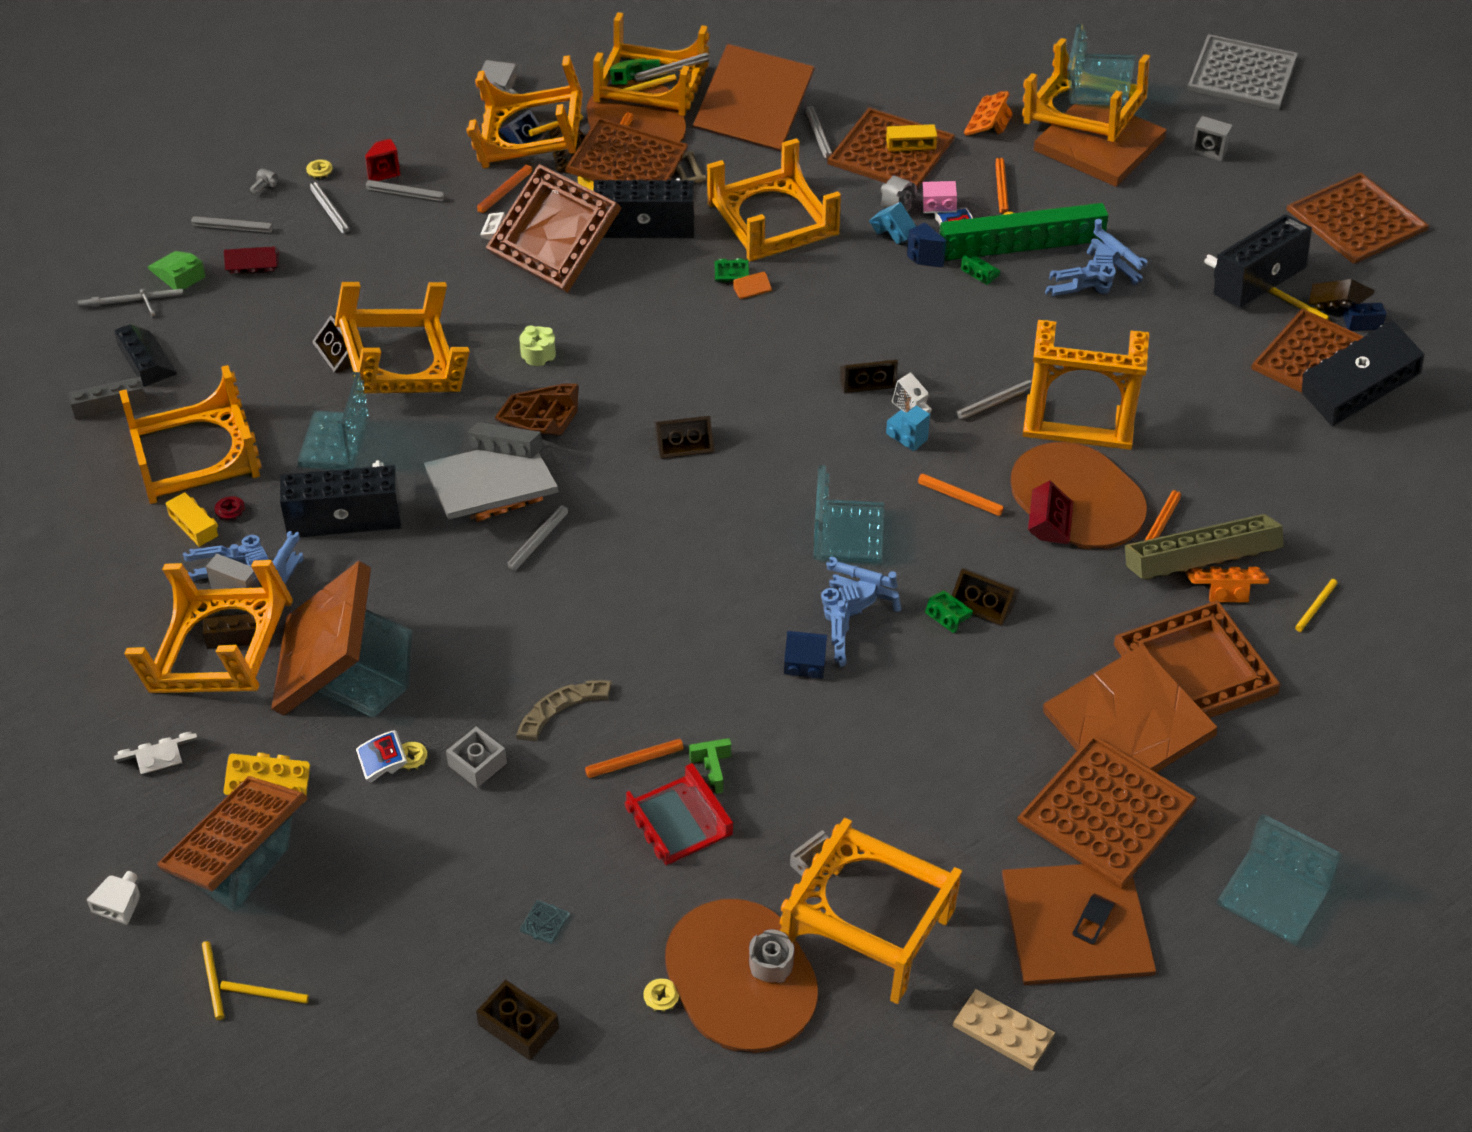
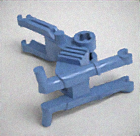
(1100, 270)
(249, 552)
(853, 598)

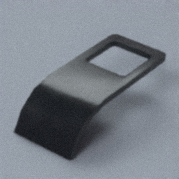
(1096, 911)

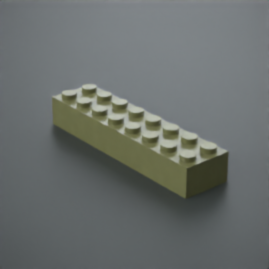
(1204, 546)

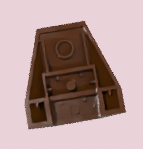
(542, 409)

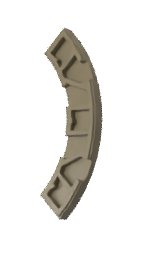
(559, 700)

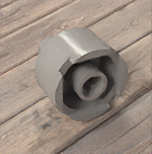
(897, 191)
(771, 956)

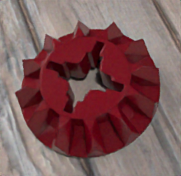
(225, 504)

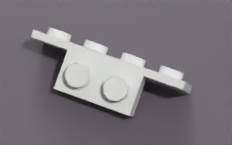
(157, 756)

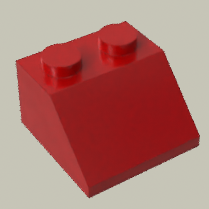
(382, 161)

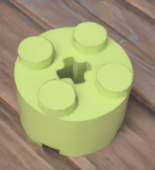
(537, 345)

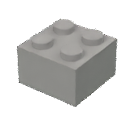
(1211, 138)
(476, 757)

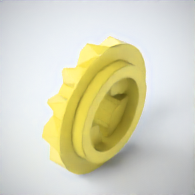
(313, 168)
(419, 753)
(657, 987)

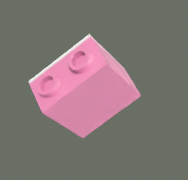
(939, 197)

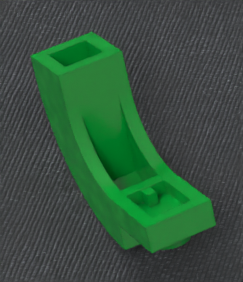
(626, 70)

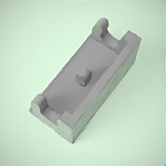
(804, 855)

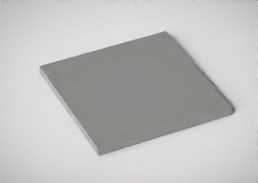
(1243, 72)
(487, 481)

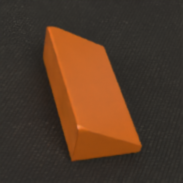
(752, 285)

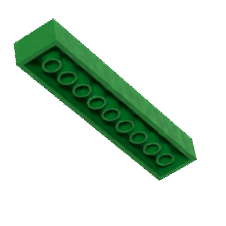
(1022, 231)

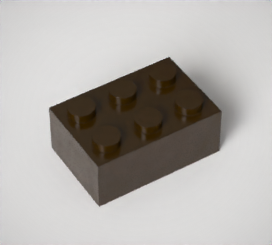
(517, 1019)

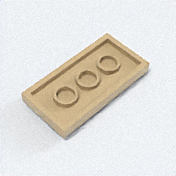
(1004, 1029)

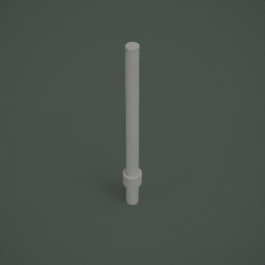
(96, 301)

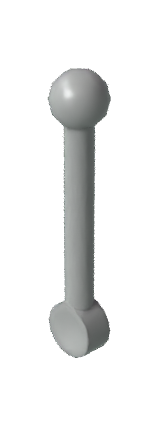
(143, 292)

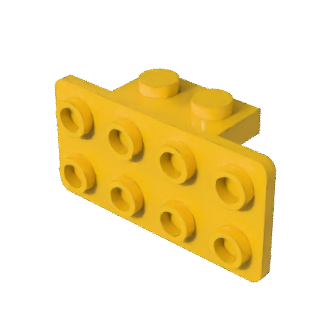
(279, 770)

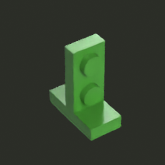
(709, 753)

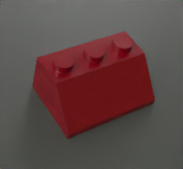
(251, 259)
(1050, 514)

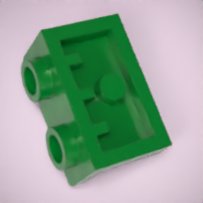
(979, 269)
(730, 270)
(947, 610)

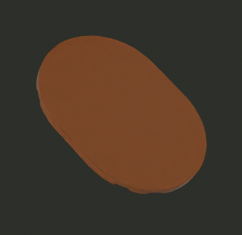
(647, 118)
(1106, 501)
(715, 984)

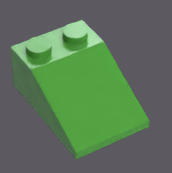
(178, 269)

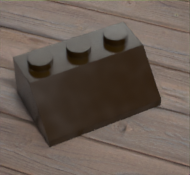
(1339, 294)
(332, 346)
(869, 376)
(684, 436)
(985, 595)
(229, 629)

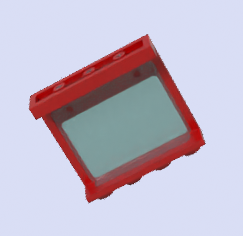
(680, 817)

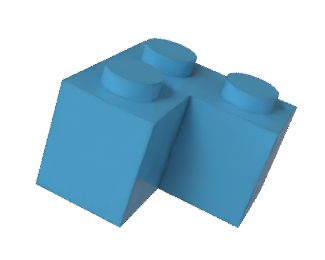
(895, 220)
(909, 427)

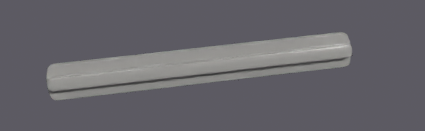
(672, 67)
(818, 131)
(405, 190)
(329, 207)
(232, 224)
(994, 400)
(537, 537)

